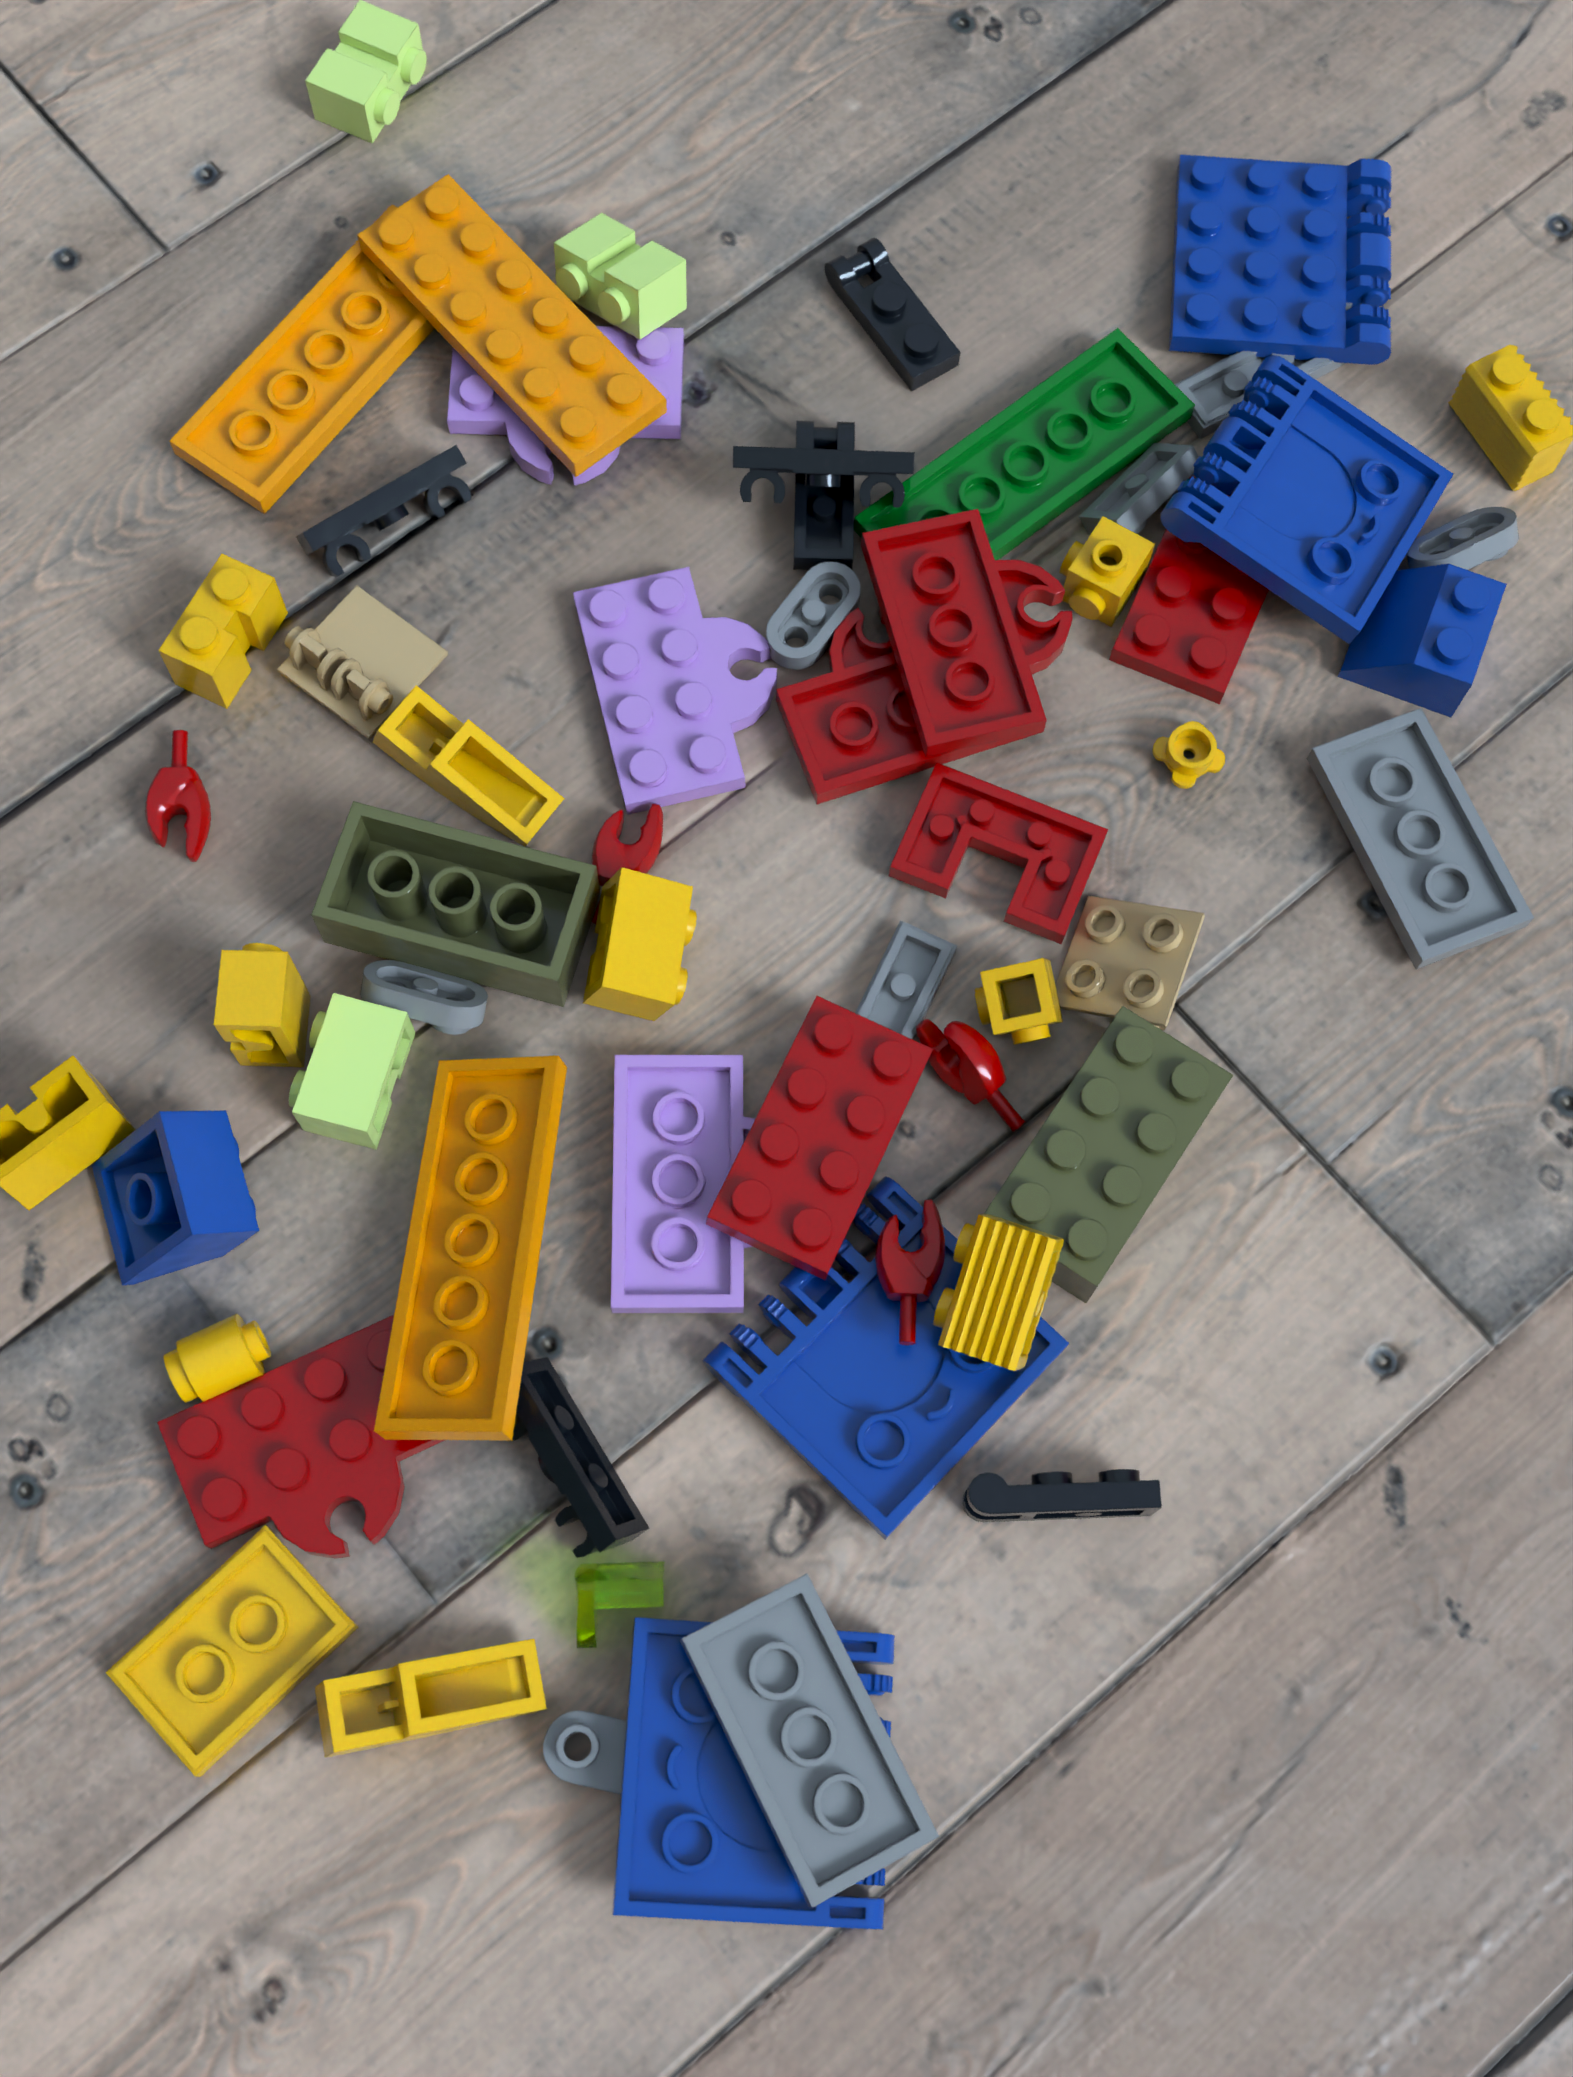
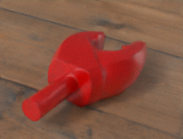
(178, 792)
(611, 854)
(968, 1065)
(907, 1274)

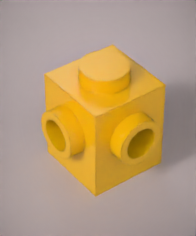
(1105, 571)
(1019, 1000)

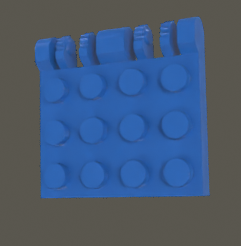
(1275, 259)
(1315, 497)
(856, 1403)
(687, 1816)

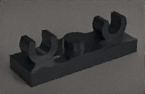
(823, 468)
(385, 508)
(574, 1461)

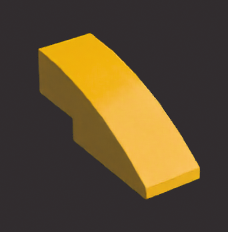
(467, 767)
(429, 1697)

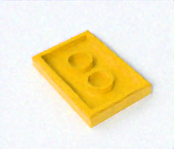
(232, 1651)

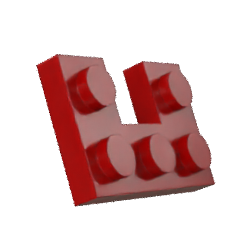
(974, 813)

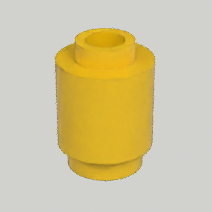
(217, 1359)

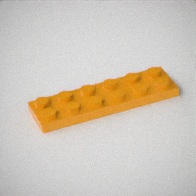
(512, 325)
(303, 382)
(472, 1251)

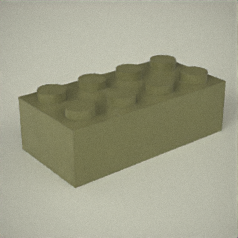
(457, 903)
(1110, 1146)

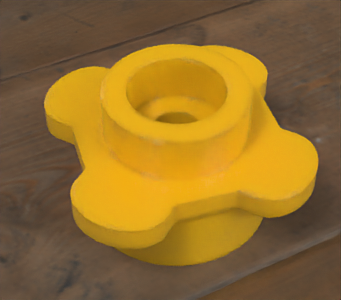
(1193, 738)

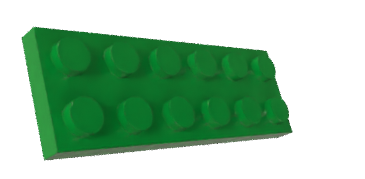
(1045, 447)

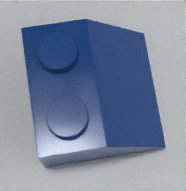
(1426, 636)
(174, 1194)

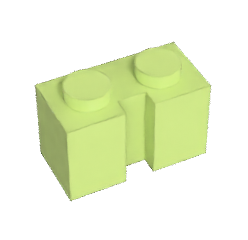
(368, 72)
(619, 279)
(351, 1070)

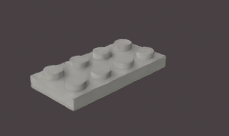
(1419, 838)
(809, 1740)

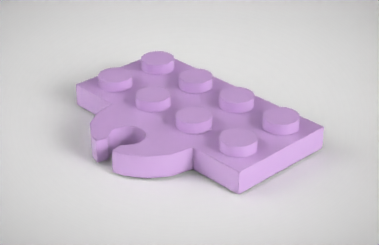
(480, 410)
(671, 687)
(671, 1153)

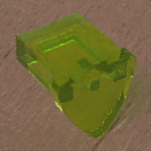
(614, 1587)

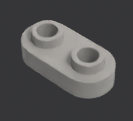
(1468, 540)
(810, 619)
(426, 995)
(603, 1765)

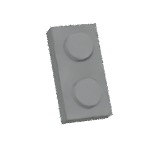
(1143, 487)

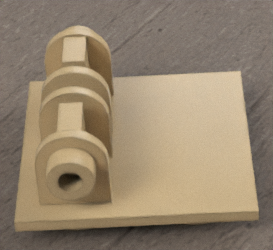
(360, 661)
(1128, 959)

